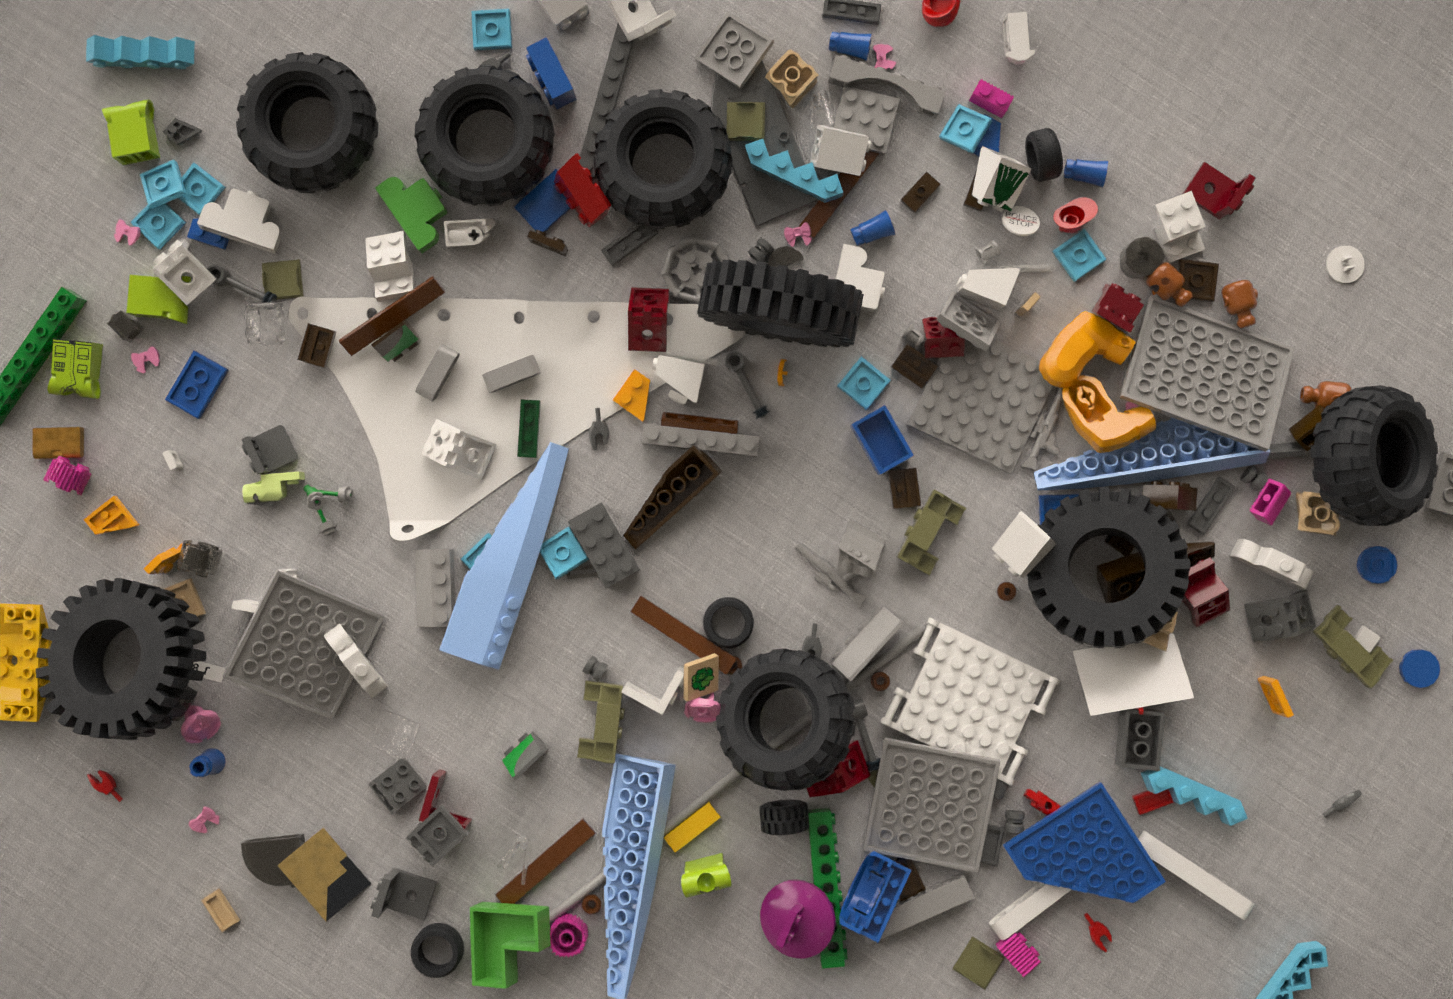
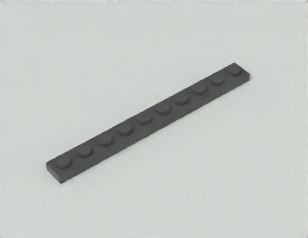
(607, 93)

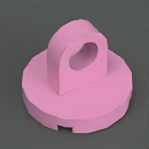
(703, 709)
(199, 725)

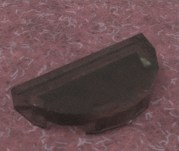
(784, 256)

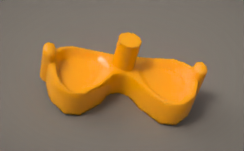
(780, 372)

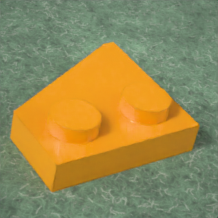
(634, 394)
(110, 517)
(164, 561)

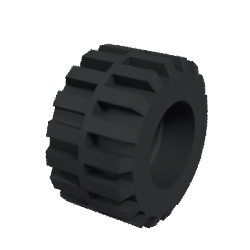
(784, 817)

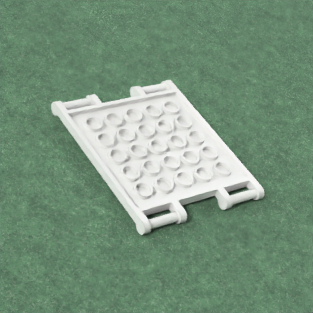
(970, 698)

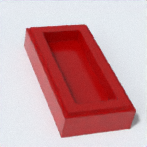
(1148, 801)

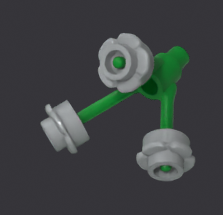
(317, 499)

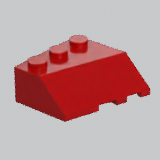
(580, 192)

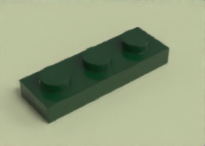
(528, 428)

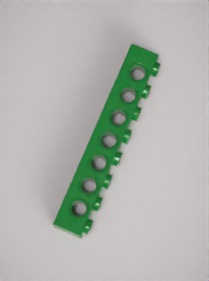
(37, 347)
(817, 817)

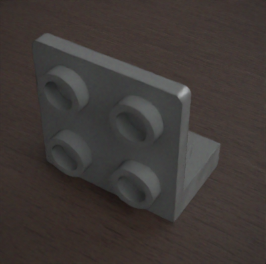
(397, 785)

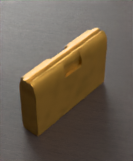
(57, 442)

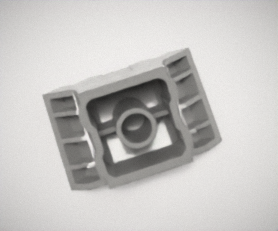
(860, 550)

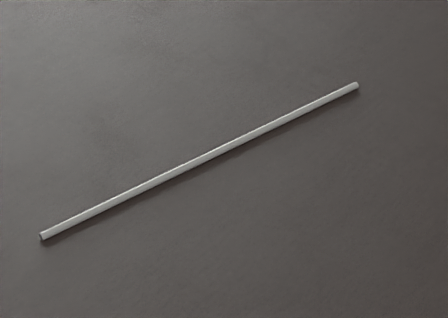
(734, 775)

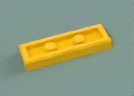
(692, 827)

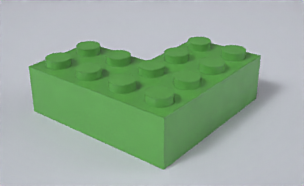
(496, 936)

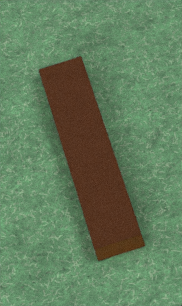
(823, 211)
(392, 316)
(681, 633)
(546, 862)

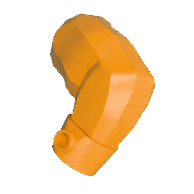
(1078, 345)
(1098, 420)

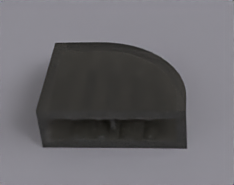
(264, 855)

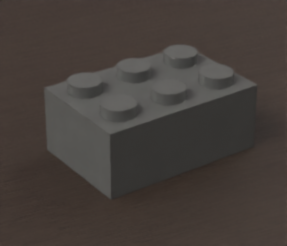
(1140, 739)

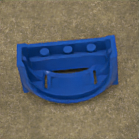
(864, 894)

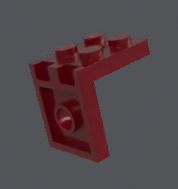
(1226, 193)
(648, 312)
(843, 776)
(432, 799)

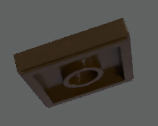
(1199, 278)

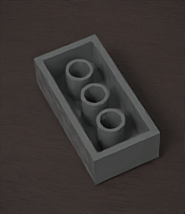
(603, 545)

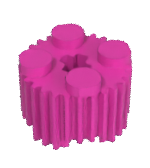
(67, 475)
(575, 927)

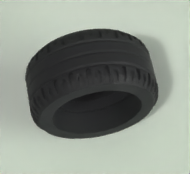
(1044, 154)
(722, 642)
(425, 966)

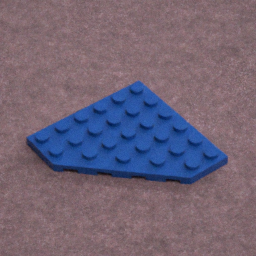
(1086, 850)

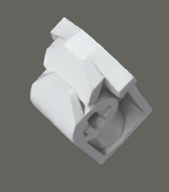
(1016, 38)
(459, 231)

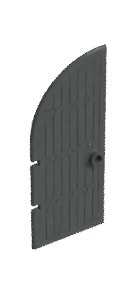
(764, 195)

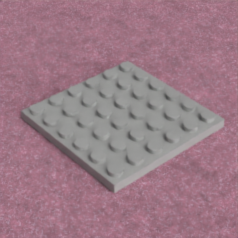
(983, 402)
(287, 649)
(931, 804)

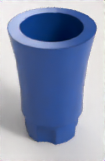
(851, 44)
(1086, 171)
(873, 229)
(208, 763)

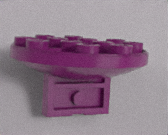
(797, 919)

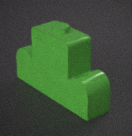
(414, 209)

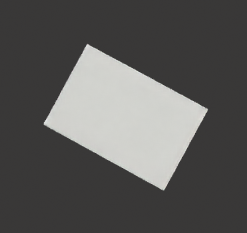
(1132, 676)

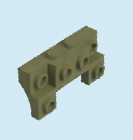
(925, 528)
(1348, 651)
(607, 723)

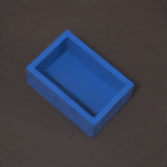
(550, 74)
(881, 440)

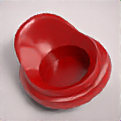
(940, 12)

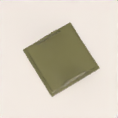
(745, 121)
(283, 279)
(978, 962)

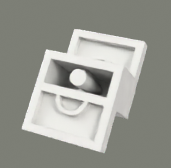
(1179, 227)
(389, 266)

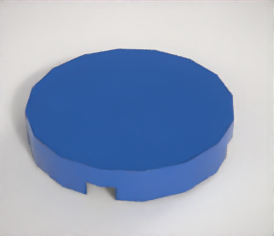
(1377, 564)
(1419, 668)

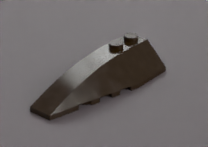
(673, 492)
(1125, 575)

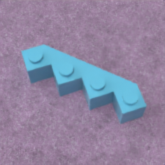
(148, 52)
(801, 178)
(1204, 798)
(1294, 971)

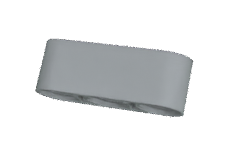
(437, 372)
(511, 373)

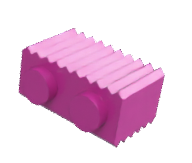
(991, 98)
(1270, 501)
(1019, 954)

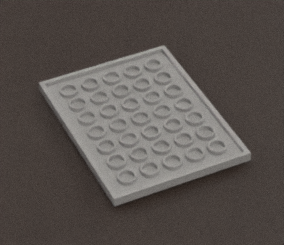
(1207, 373)

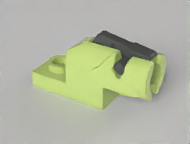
(270, 488)

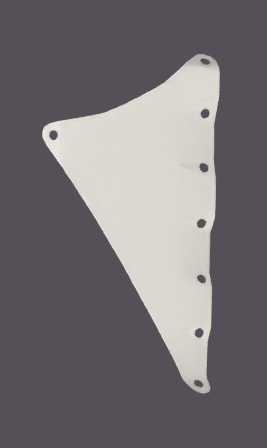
(579, 370)

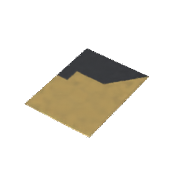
(324, 874)

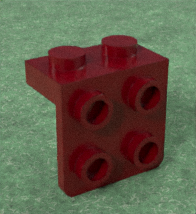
(941, 341)

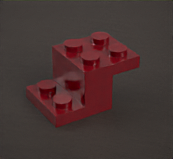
(1118, 306)
(1206, 593)

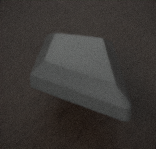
(181, 131)

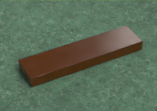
(699, 422)

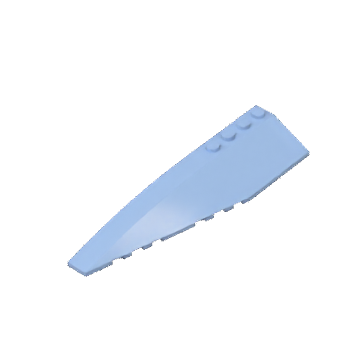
(1165, 453)
(502, 572)
(632, 853)

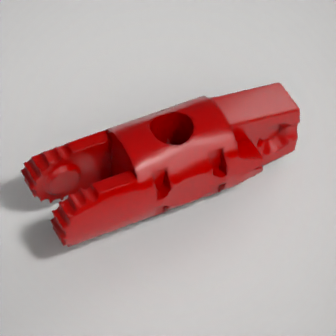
(1038, 802)

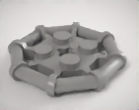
(685, 264)

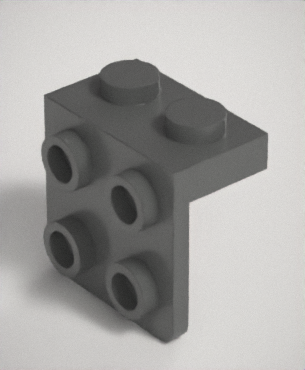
(269, 450)

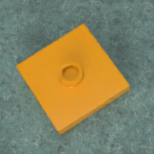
(1275, 696)

